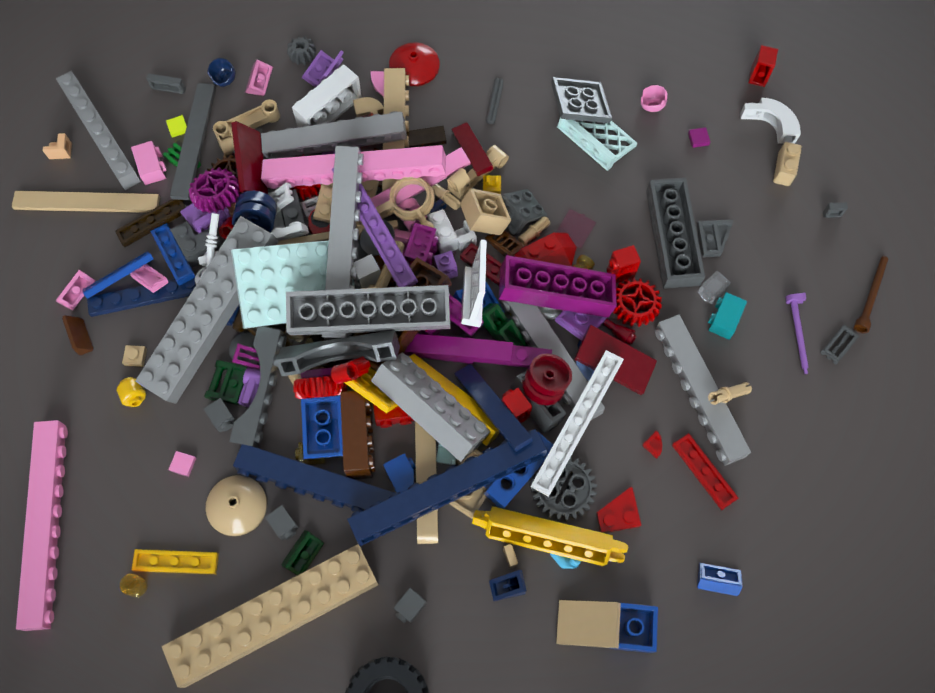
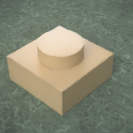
(134, 356)

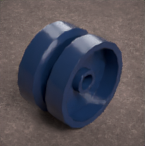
(256, 208)

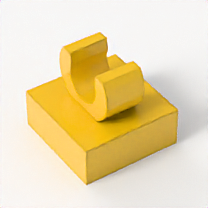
(492, 184)

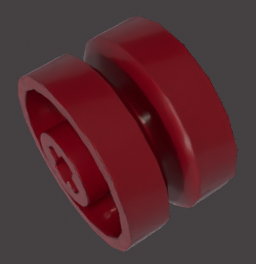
(547, 379)

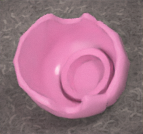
(654, 98)

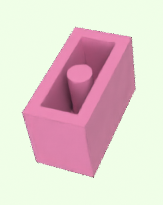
(148, 162)

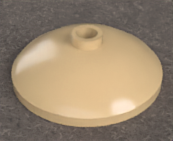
(247, 511)

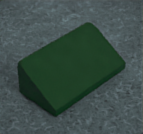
(302, 553)

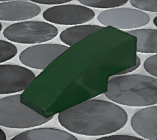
(500, 327)

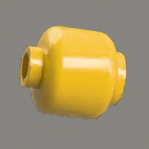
(131, 392)

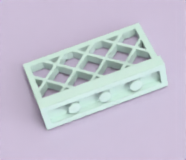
(594, 148)

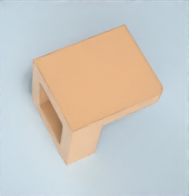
(59, 149)

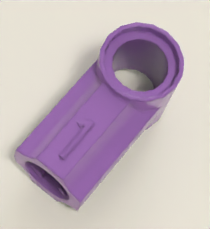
(251, 383)

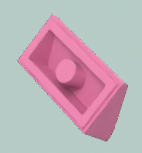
(259, 78)
(73, 291)

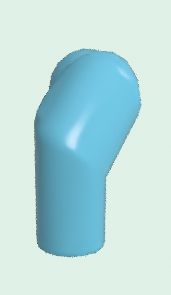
(566, 563)

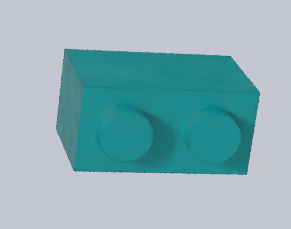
(727, 315)

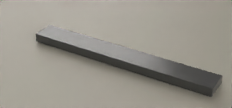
(193, 141)

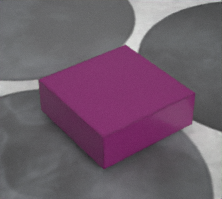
(699, 137)

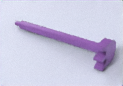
(794, 300)

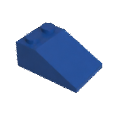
(321, 427)

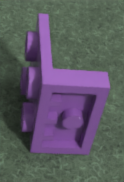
(201, 220)

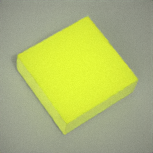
(176, 126)

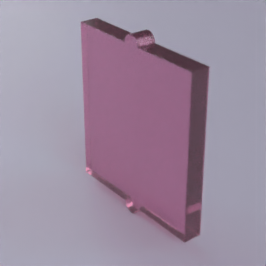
(577, 227)

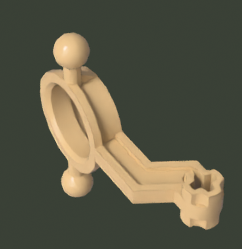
(390, 207)

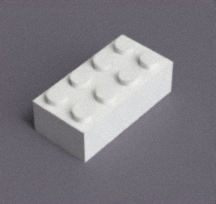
(328, 99)

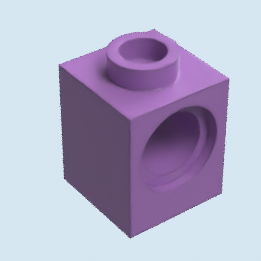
(446, 263)

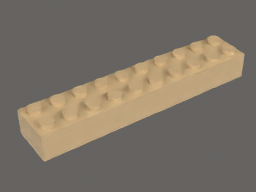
(269, 616)

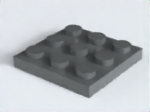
(581, 100)

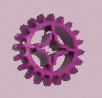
(203, 193)

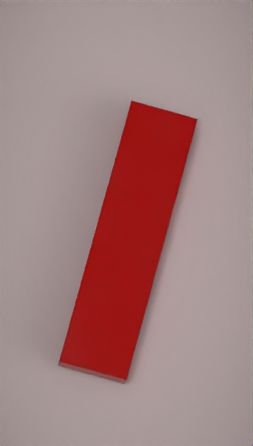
(705, 471)

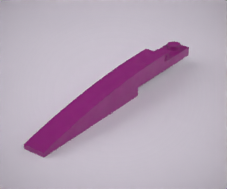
(472, 350)

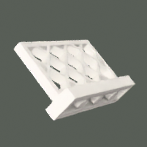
(474, 288)

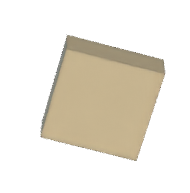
(510, 556)

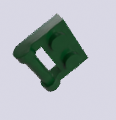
(232, 383)

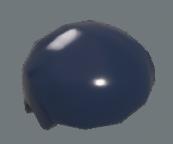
(221, 72)

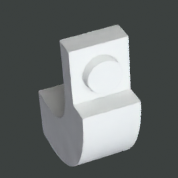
(777, 115)

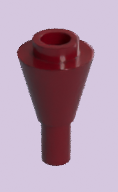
(622, 333)

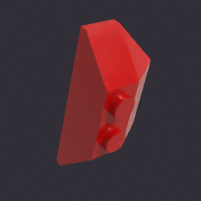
(553, 248)

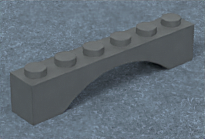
(373, 346)
(248, 428)

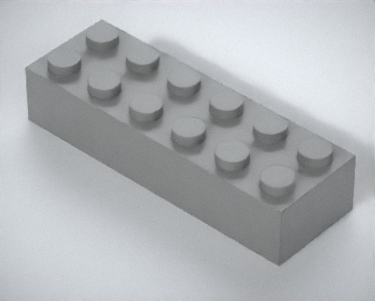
(430, 406)

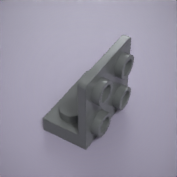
(522, 209)

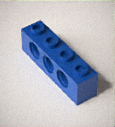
(502, 496)

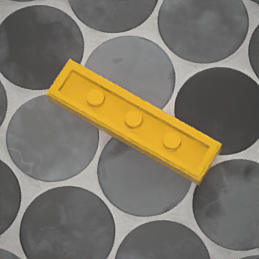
(175, 561)

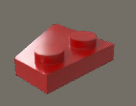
(619, 513)

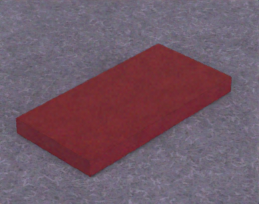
(248, 157)
(635, 368)

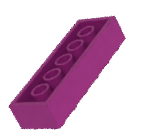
(557, 286)

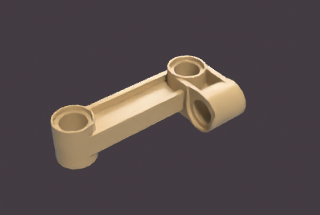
(253, 118)
(461, 181)

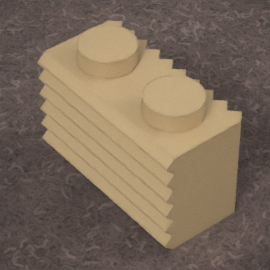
(787, 164)

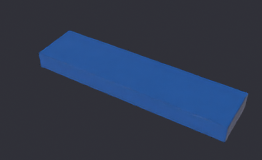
(172, 254)
(117, 274)

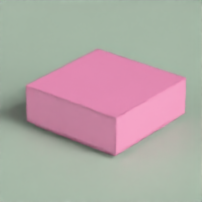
(182, 463)

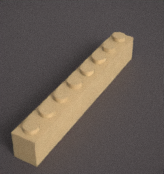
(395, 100)

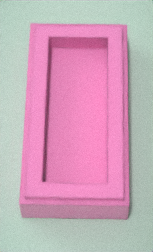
(149, 278)

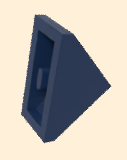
(508, 586)

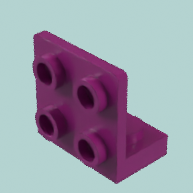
(422, 243)

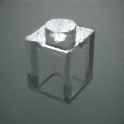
(714, 287)

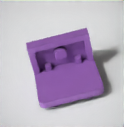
(322, 68)

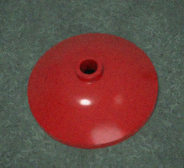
(419, 62)

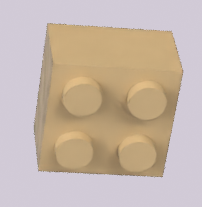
(485, 212)

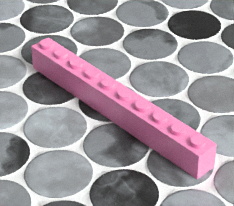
(377, 166)
(42, 527)

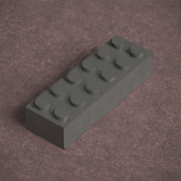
(675, 233)

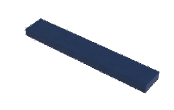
(493, 408)

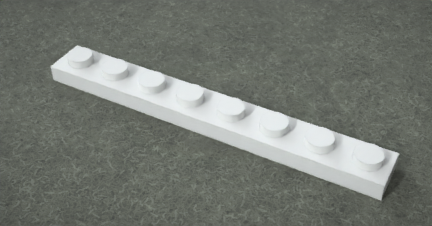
(577, 423)

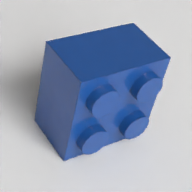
(638, 628)

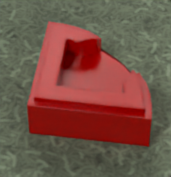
(654, 444)

